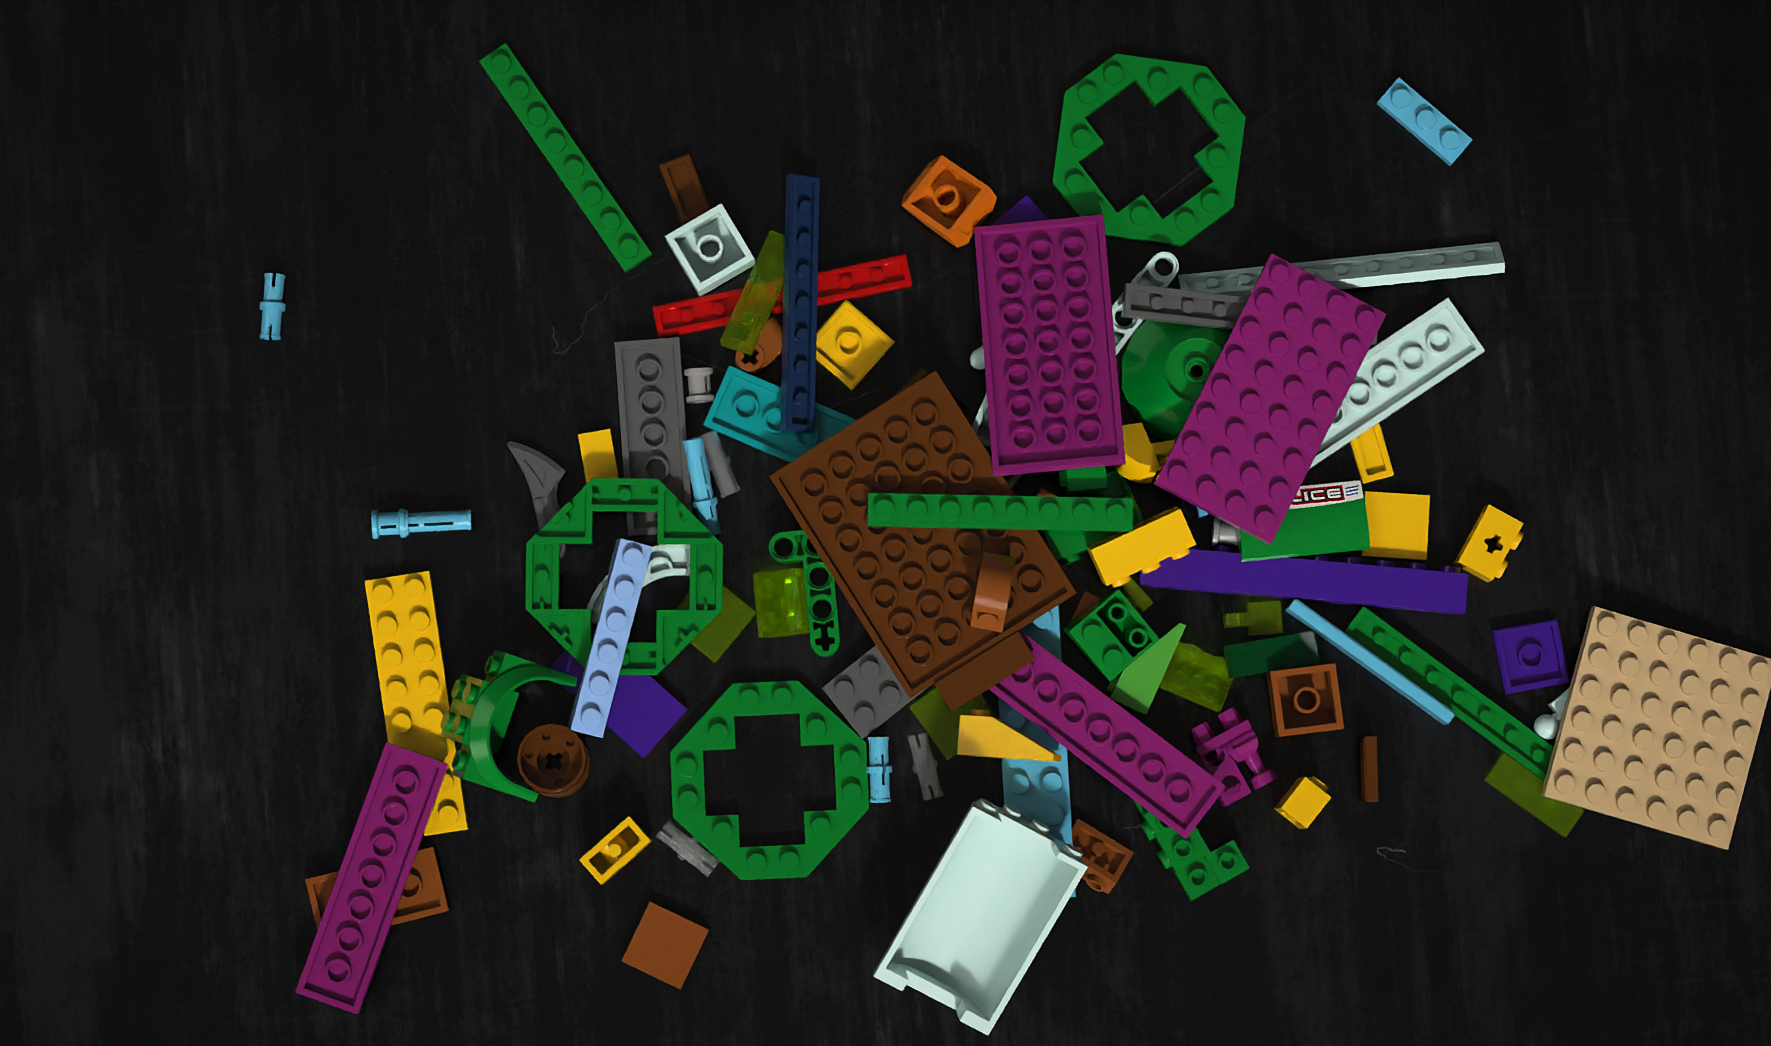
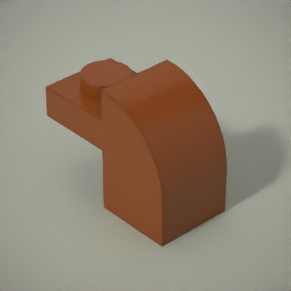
(993, 592)

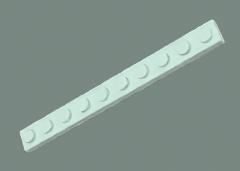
(1365, 270)

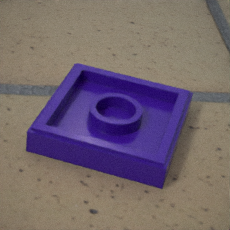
(1530, 656)

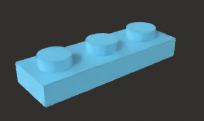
(1424, 121)

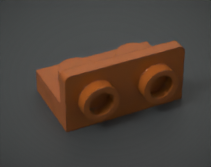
(1102, 855)

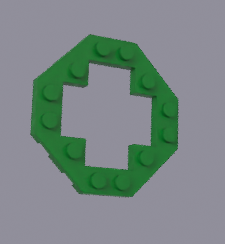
(1157, 81)
(675, 527)
(717, 732)

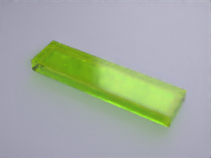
(757, 297)

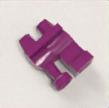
(1226, 750)

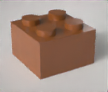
(1305, 700)

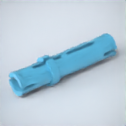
(704, 499)

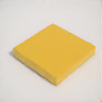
(850, 345)
(1397, 525)

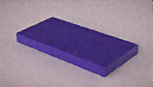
(639, 709)

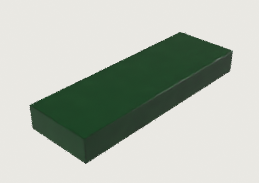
(1271, 654)

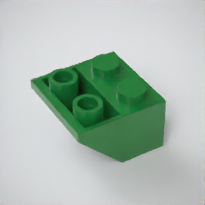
(1111, 634)

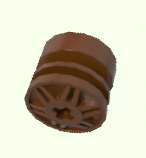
(556, 742)

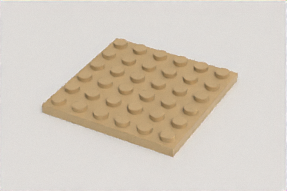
(1659, 728)

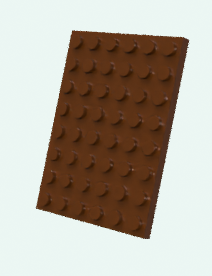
(915, 583)

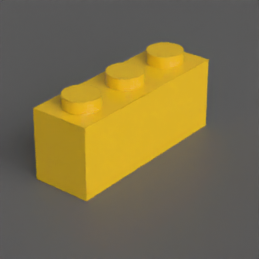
(1143, 548)

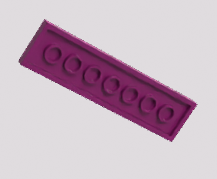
(1110, 740)
(372, 878)

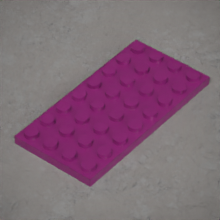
(1049, 346)
(1270, 399)

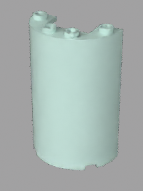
(983, 913)

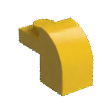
(1140, 455)

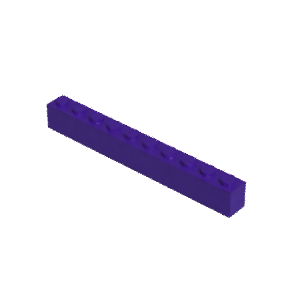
(1315, 580)

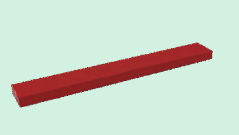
(833, 287)

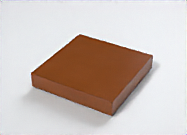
(665, 945)

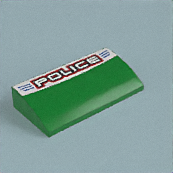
(1319, 521)

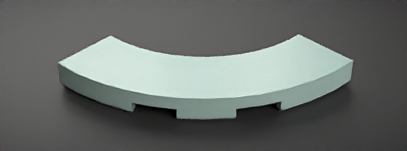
(663, 562)

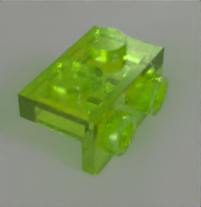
(781, 603)
(1197, 677)

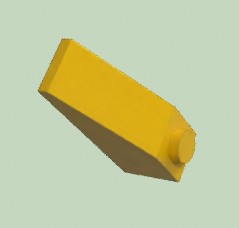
(995, 738)

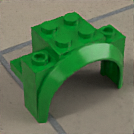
(482, 716)

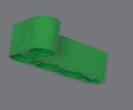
(813, 593)

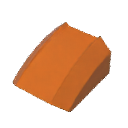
(949, 200)

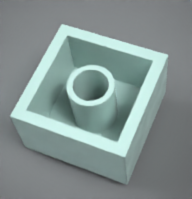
(710, 250)

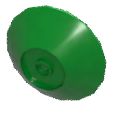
(1159, 374)

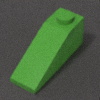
(1141, 679)

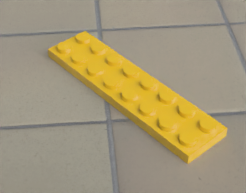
(415, 682)

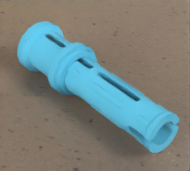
(404, 522)

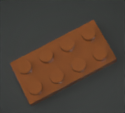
(421, 898)

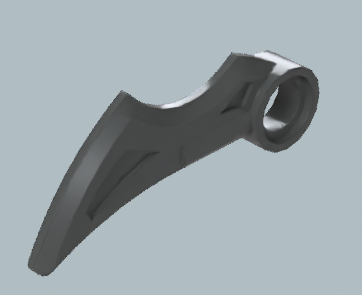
(543, 480)

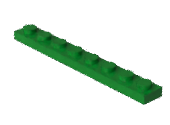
(565, 158)
(1000, 512)
(1452, 691)

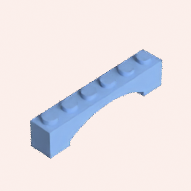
(610, 637)

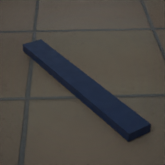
(800, 304)

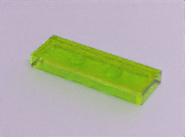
(1526, 790)

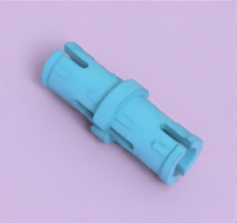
(272, 306)
(879, 769)

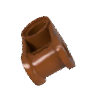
(767, 348)

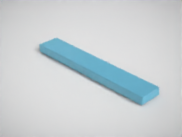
(1370, 661)

